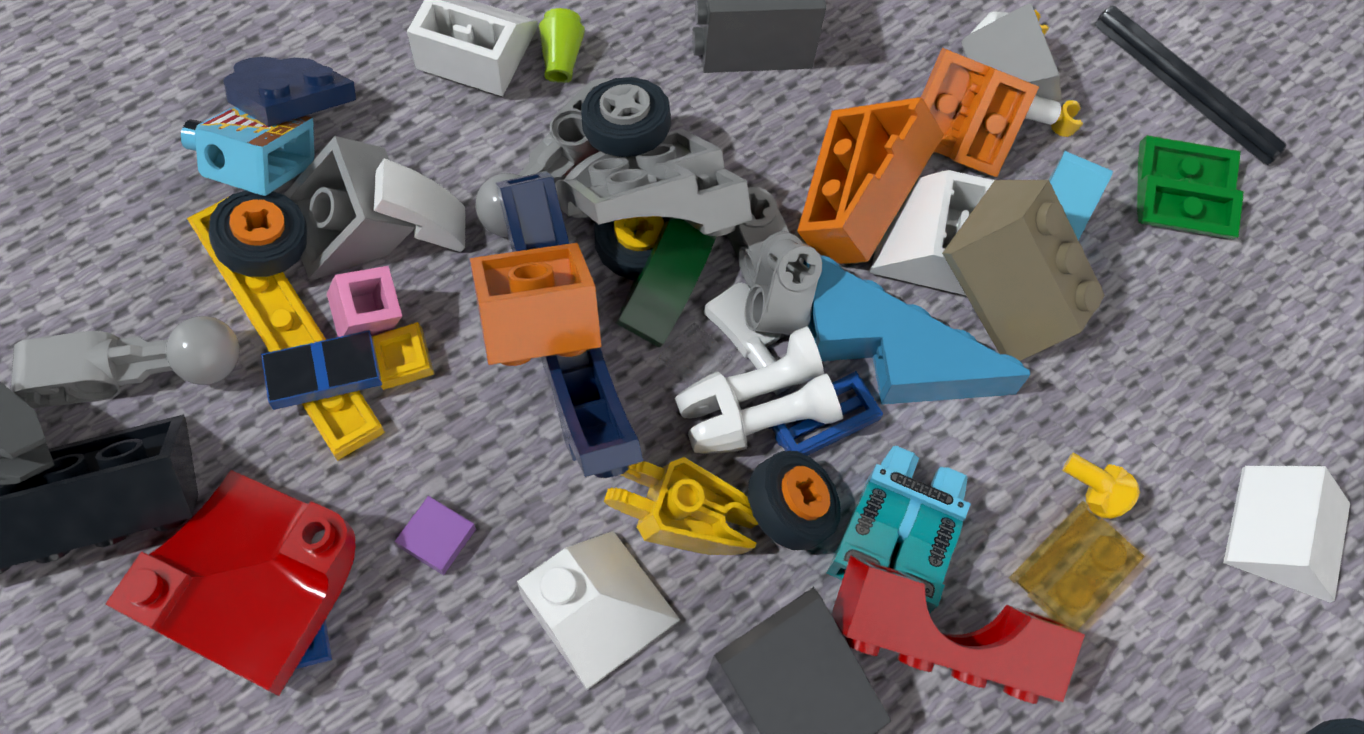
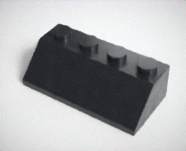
(100, 493)

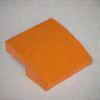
(976, 110)

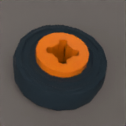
(275, 238)
(794, 500)

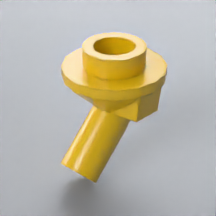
(1109, 490)

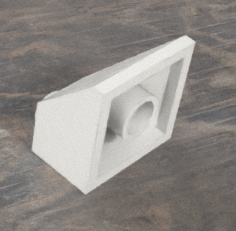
(596, 605)

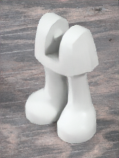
(729, 431)

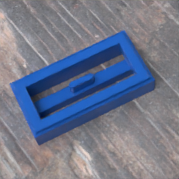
(785, 437)

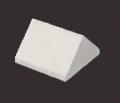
(1289, 527)

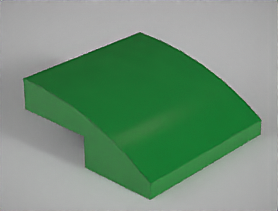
(1189, 187)

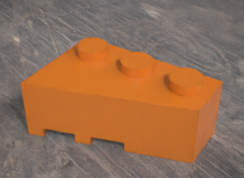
(865, 175)

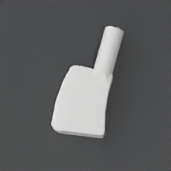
(729, 315)

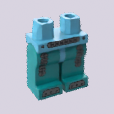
(907, 512)

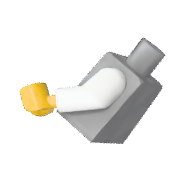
(1018, 47)

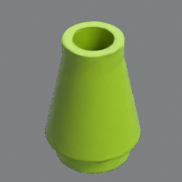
(560, 41)

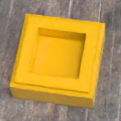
(402, 355)

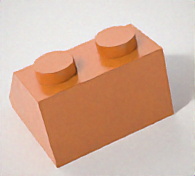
(536, 304)

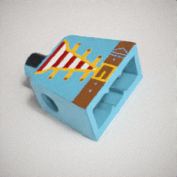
(249, 153)

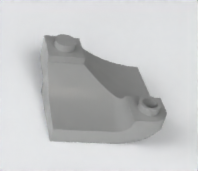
(674, 180)

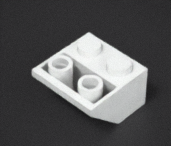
(470, 42)
(925, 227)

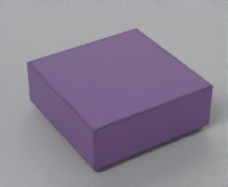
(435, 535)

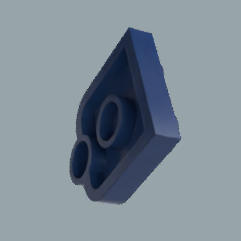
(285, 88)

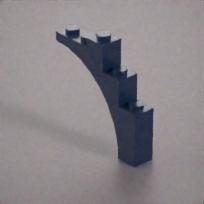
(582, 388)

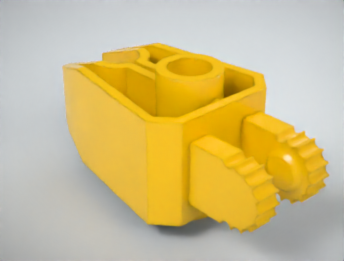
(686, 508)

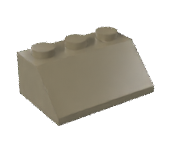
(1024, 268)

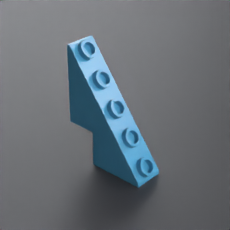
(910, 350)

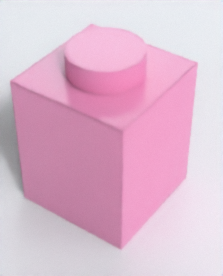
(364, 302)

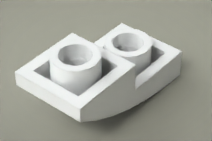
(421, 201)

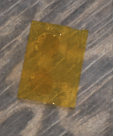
(1076, 567)

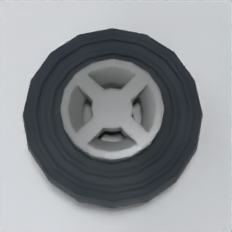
(626, 116)

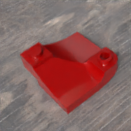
(243, 580)

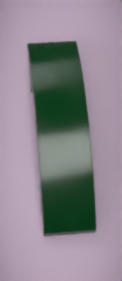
(666, 281)

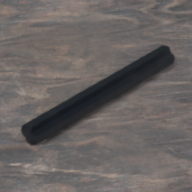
(1191, 85)

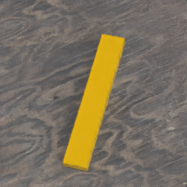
(285, 323)

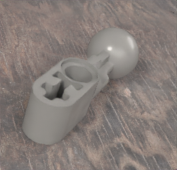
(551, 155)
(98, 363)

